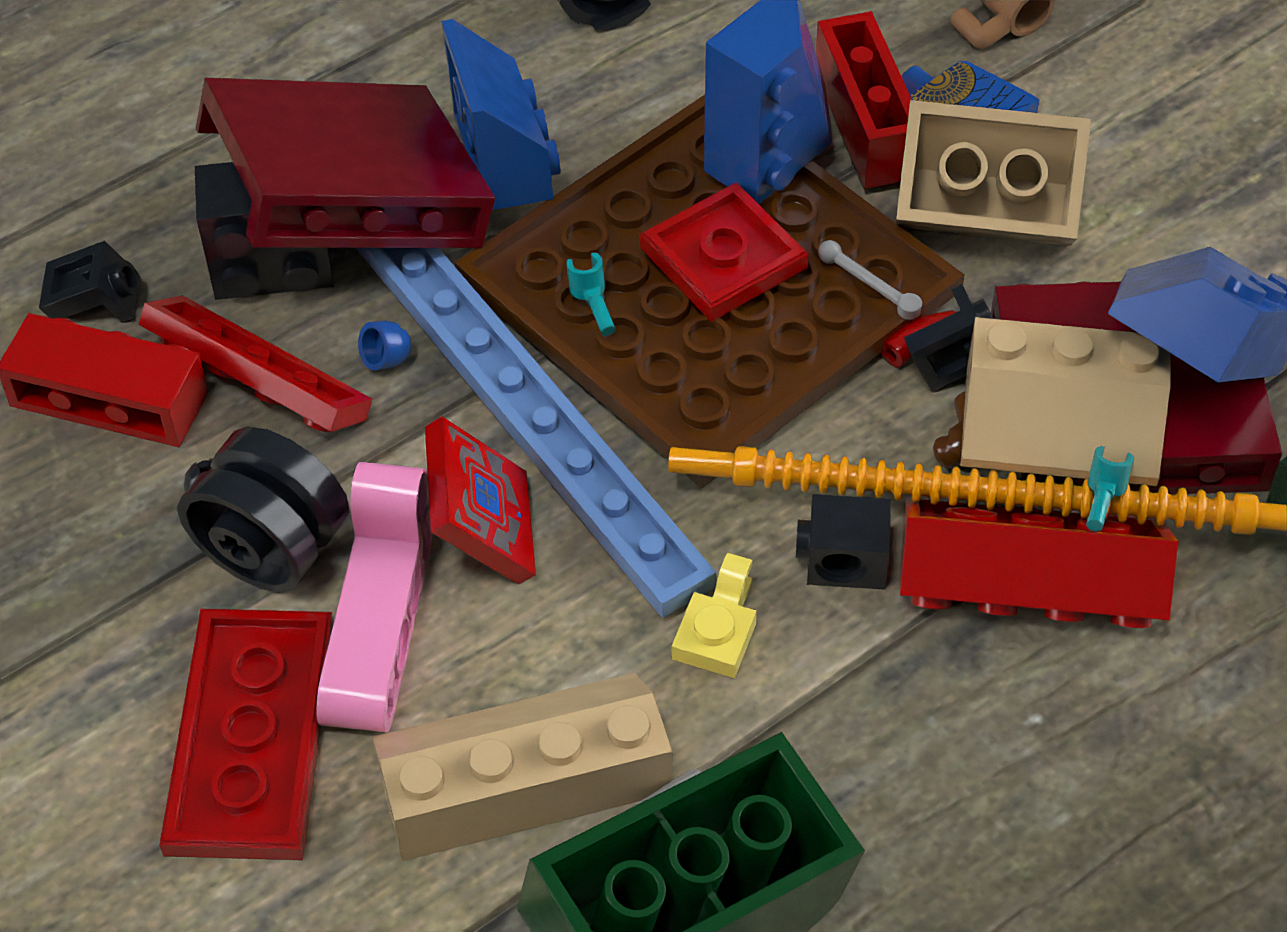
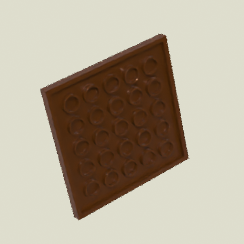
(666, 362)

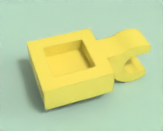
(718, 627)

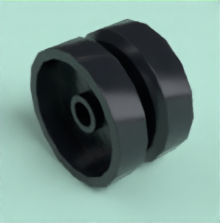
(263, 509)

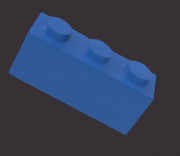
(499, 119)

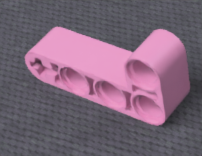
(377, 597)

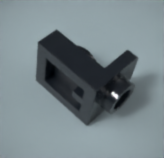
(88, 280)
(944, 346)

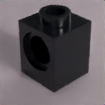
(846, 541)

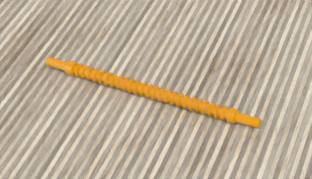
(747, 467)

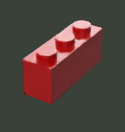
(865, 95)
(103, 379)

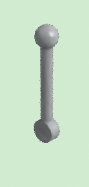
(908, 304)

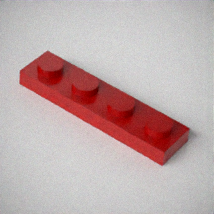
(268, 369)

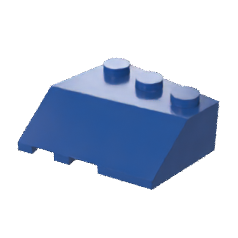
(764, 99)
(1208, 313)

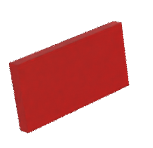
(247, 736)

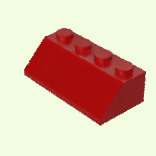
(1036, 562)

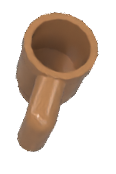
(1012, 16)

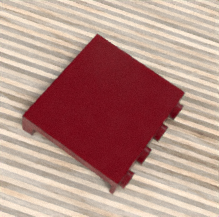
(347, 164)
(1214, 431)

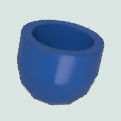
(383, 345)

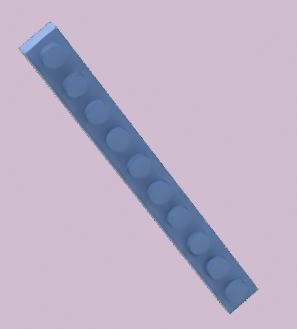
(546, 426)

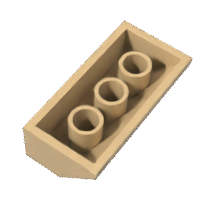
(523, 764)

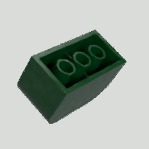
(717, 853)

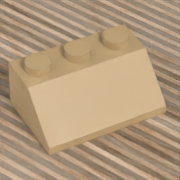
(993, 172)
(1057, 392)

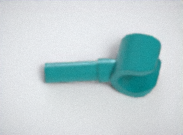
(590, 286)
(1106, 480)

